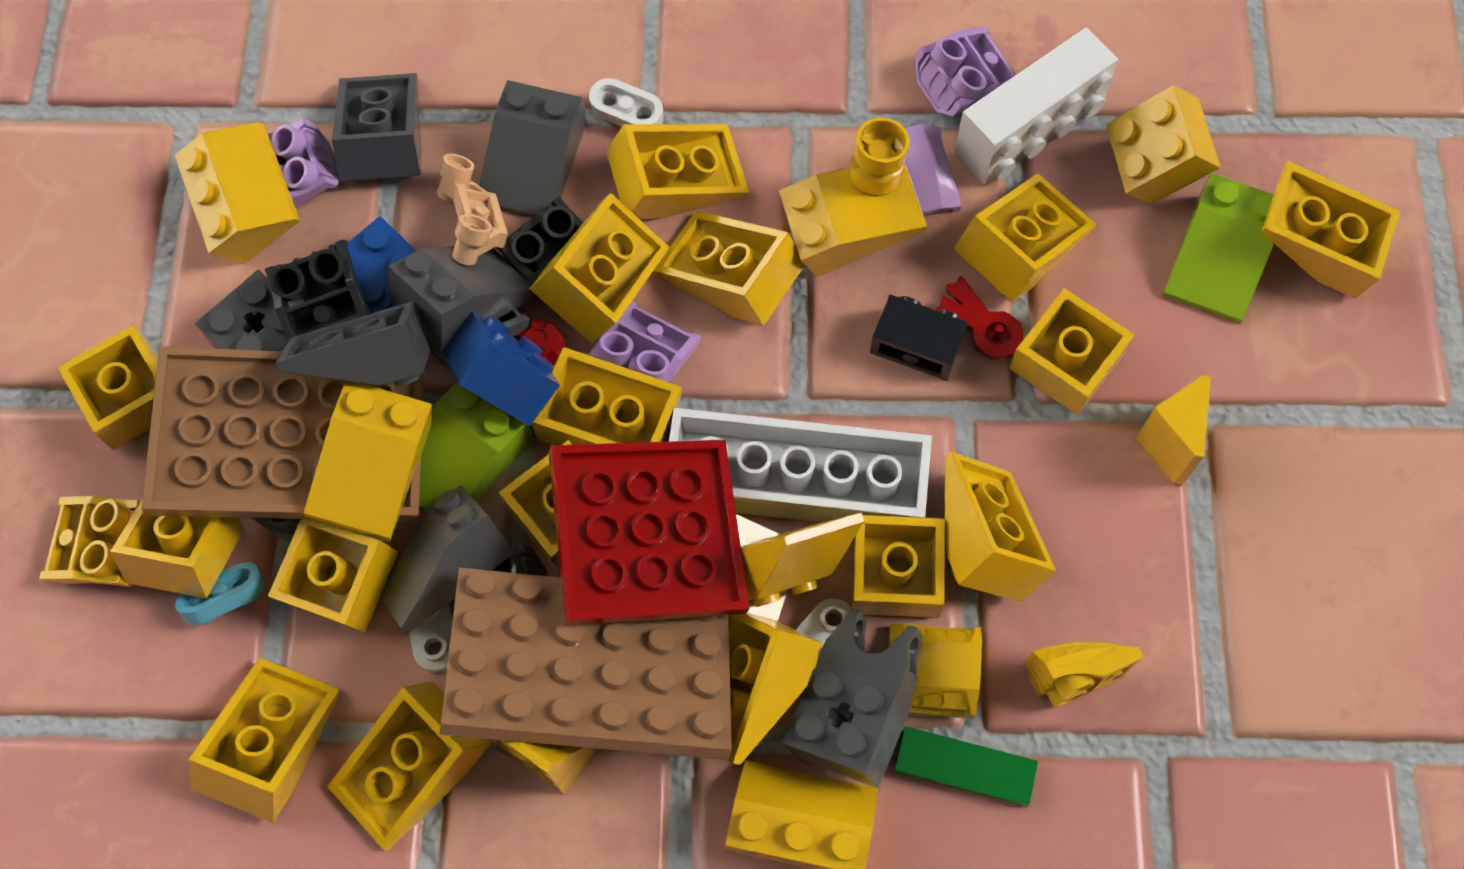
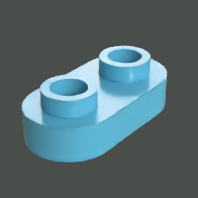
(234, 587)

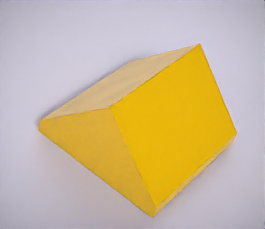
(1177, 430)

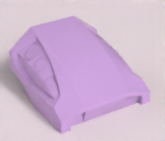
(960, 70)
(304, 160)
(931, 171)
(646, 344)

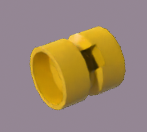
(879, 156)

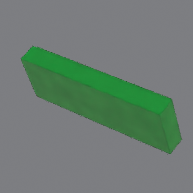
(966, 766)

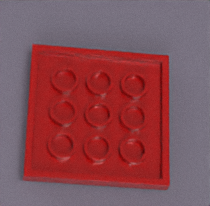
(646, 531)

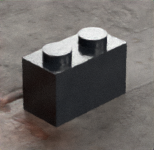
(918, 336)

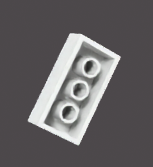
(1035, 107)

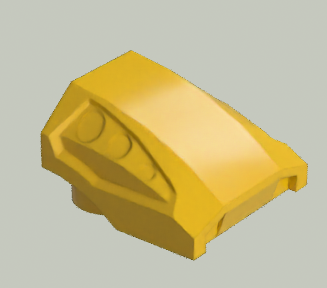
(84, 538)
(1078, 668)
(946, 671)

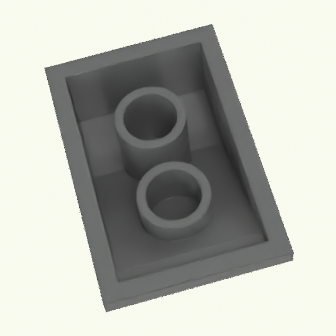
(377, 127)
(532, 146)
(450, 291)
(364, 350)
(447, 537)

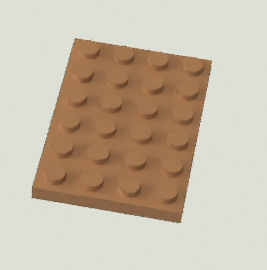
(241, 435)
(587, 685)

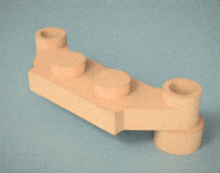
(478, 211)

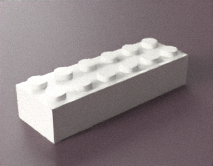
(814, 467)

